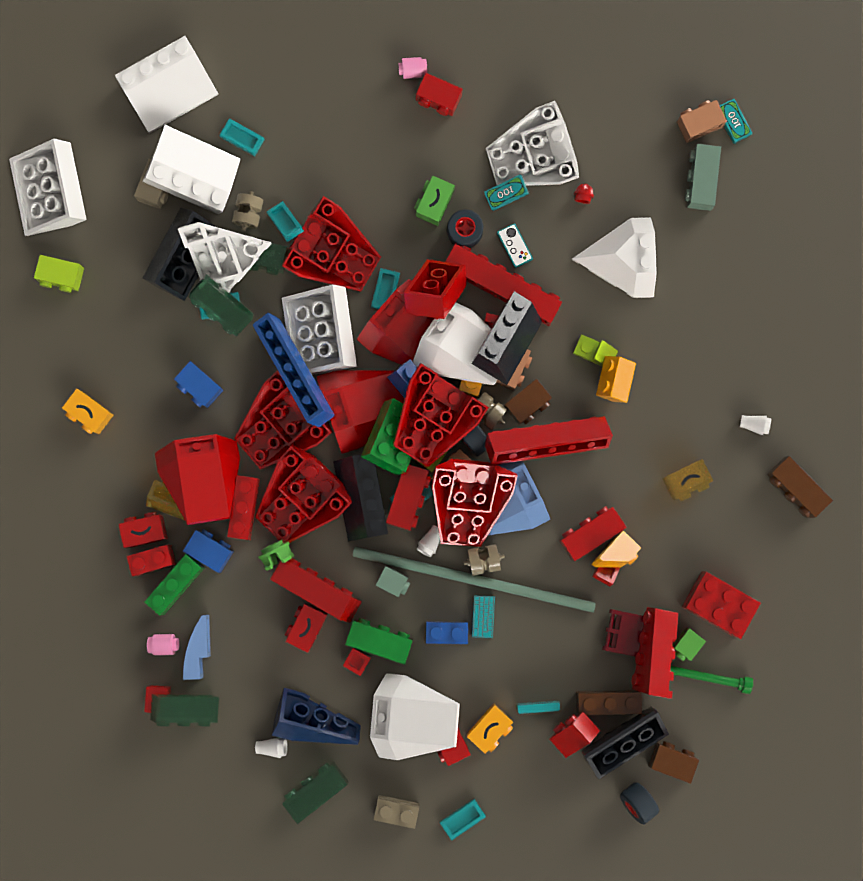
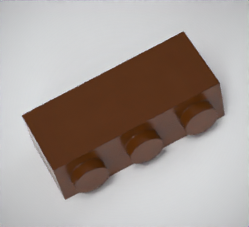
(799, 487)
(608, 702)

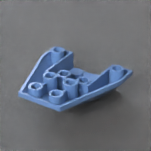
(526, 505)

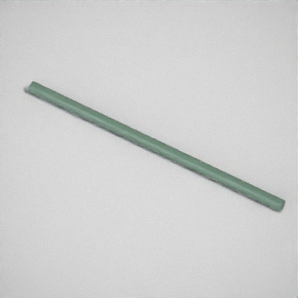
(474, 580)

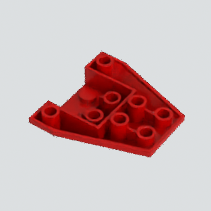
(332, 249)
(394, 332)
(356, 402)
(434, 416)
(276, 424)
(200, 476)
(301, 496)
(470, 499)

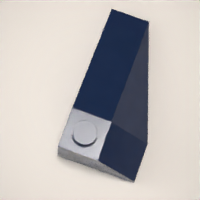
(307, 721)

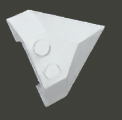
(221, 253)
(625, 258)

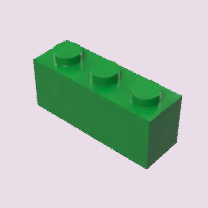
(174, 585)
(379, 640)

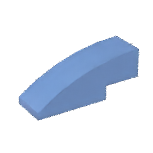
(197, 650)

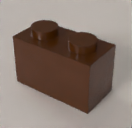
(527, 402)
(674, 762)

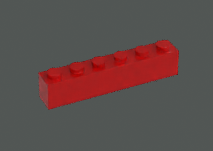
(502, 284)
(548, 440)

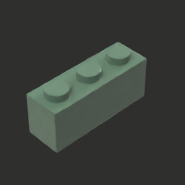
(703, 177)
(393, 582)

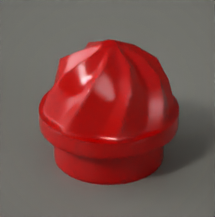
(584, 194)

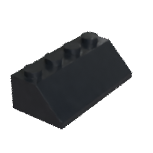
(173, 265)
(508, 339)
(366, 513)
(625, 742)

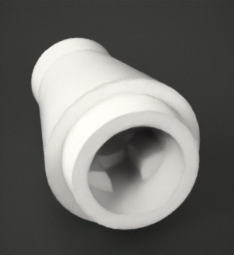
(757, 424)
(429, 543)
(273, 747)

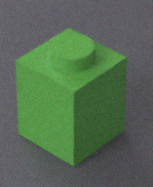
(688, 644)

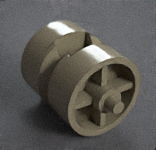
(248, 210)
(494, 412)
(484, 559)

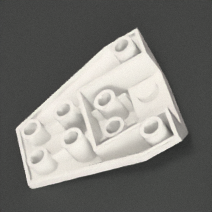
(536, 149)
(452, 345)
(411, 719)

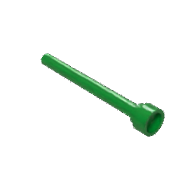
(744, 684)

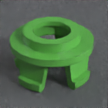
(279, 548)

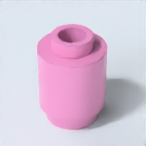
(412, 67)
(162, 644)

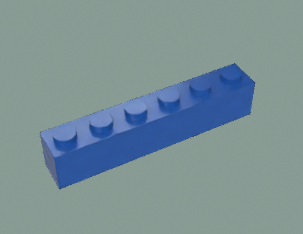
(293, 370)

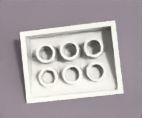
(166, 84)
(192, 170)
(47, 187)
(321, 328)

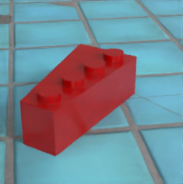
(316, 590)
(656, 653)

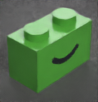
(434, 201)

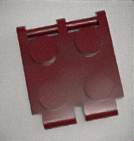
(625, 633)

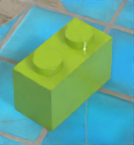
(58, 273)

